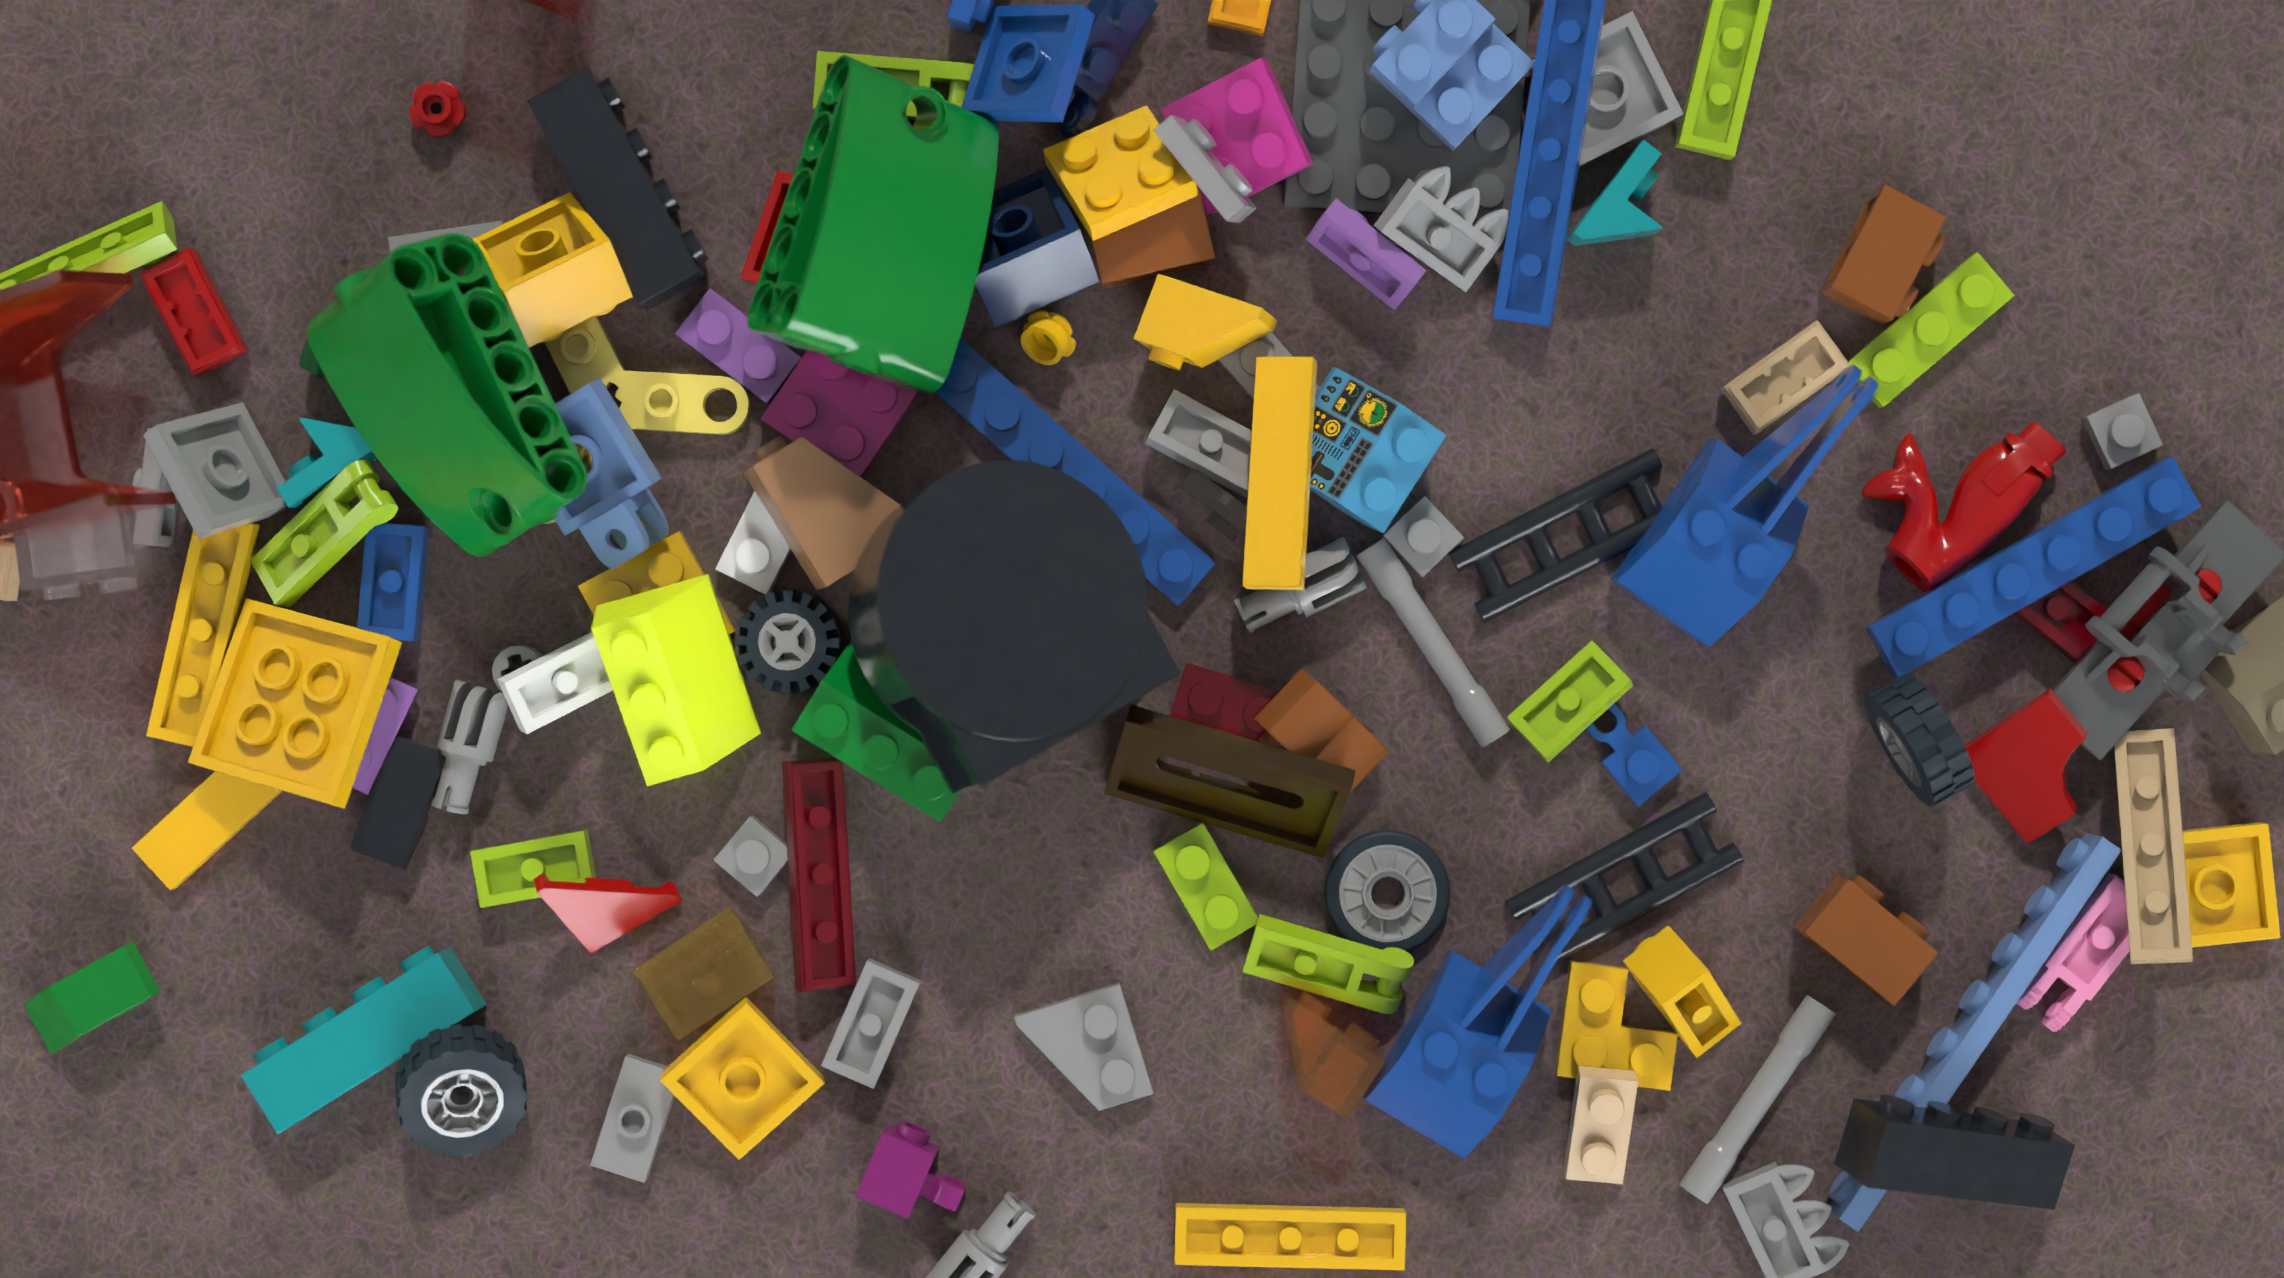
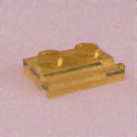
(704, 973)

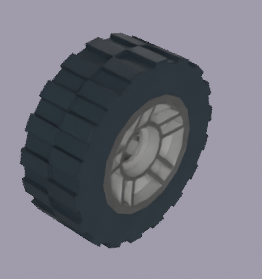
(1919, 740)
(455, 1120)

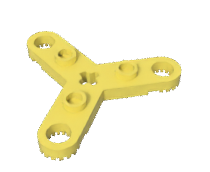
(648, 398)

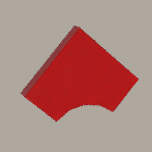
(2024, 764)

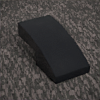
(399, 803)

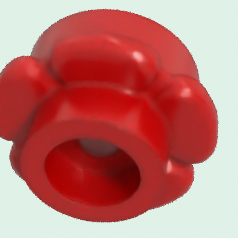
(448, 119)

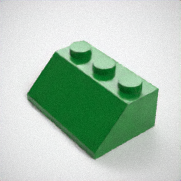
(864, 734)

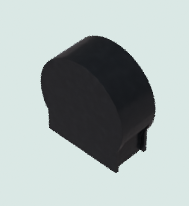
(1003, 616)

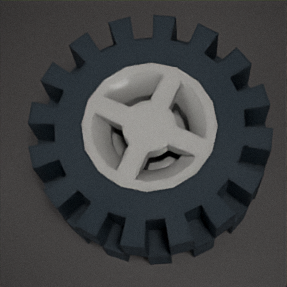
(763, 642)

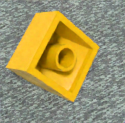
(554, 268)

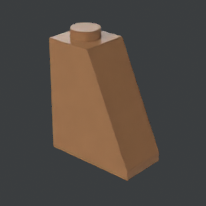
(817, 506)

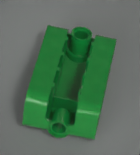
(880, 230)
(448, 392)

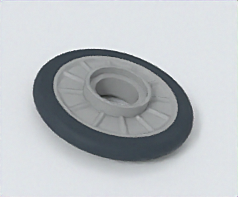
(1379, 856)

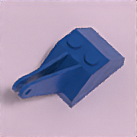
(1732, 524)
(1474, 1035)

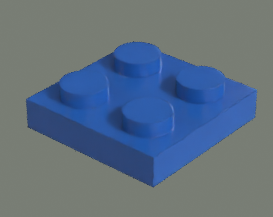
(1028, 62)

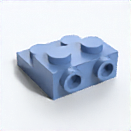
(1449, 66)

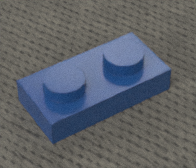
(393, 580)

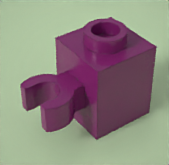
(902, 1172)

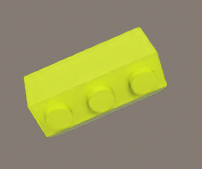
(675, 678)

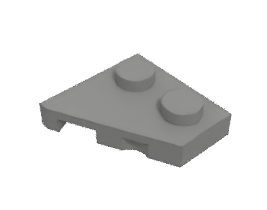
(1092, 1045)

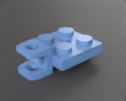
(615, 485)

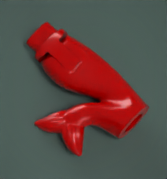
(1982, 507)

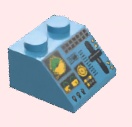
(1367, 450)

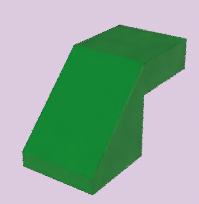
(91, 997)

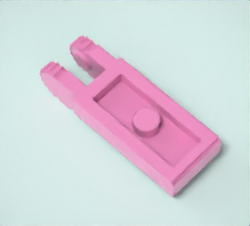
(2084, 954)

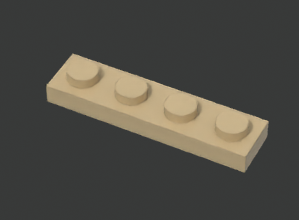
(2153, 847)

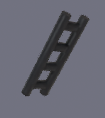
(1532, 527)
(1637, 847)

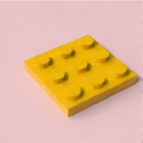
(295, 702)

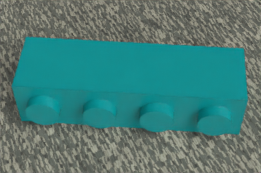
(362, 1039)

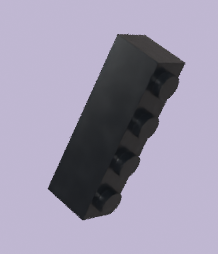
(617, 187)
(1954, 1152)

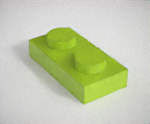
(1570, 701)
(508, 870)
(1206, 886)

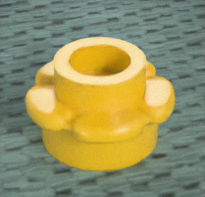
(1047, 337)

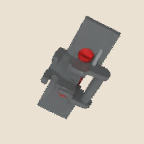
(2169, 630)

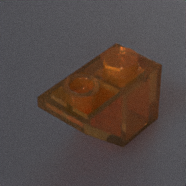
(1327, 1059)

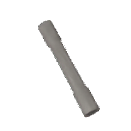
(1467, 695)
(1792, 1046)

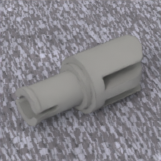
(1329, 578)
(467, 741)
(982, 1250)

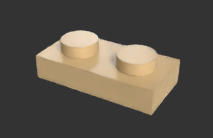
(1600, 1124)

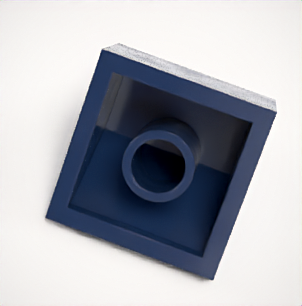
(1031, 250)

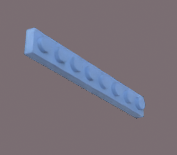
(1989, 1002)

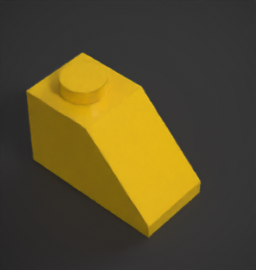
(1197, 324)
(1682, 990)

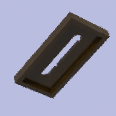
(1148, 781)

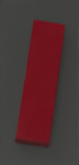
(819, 874)

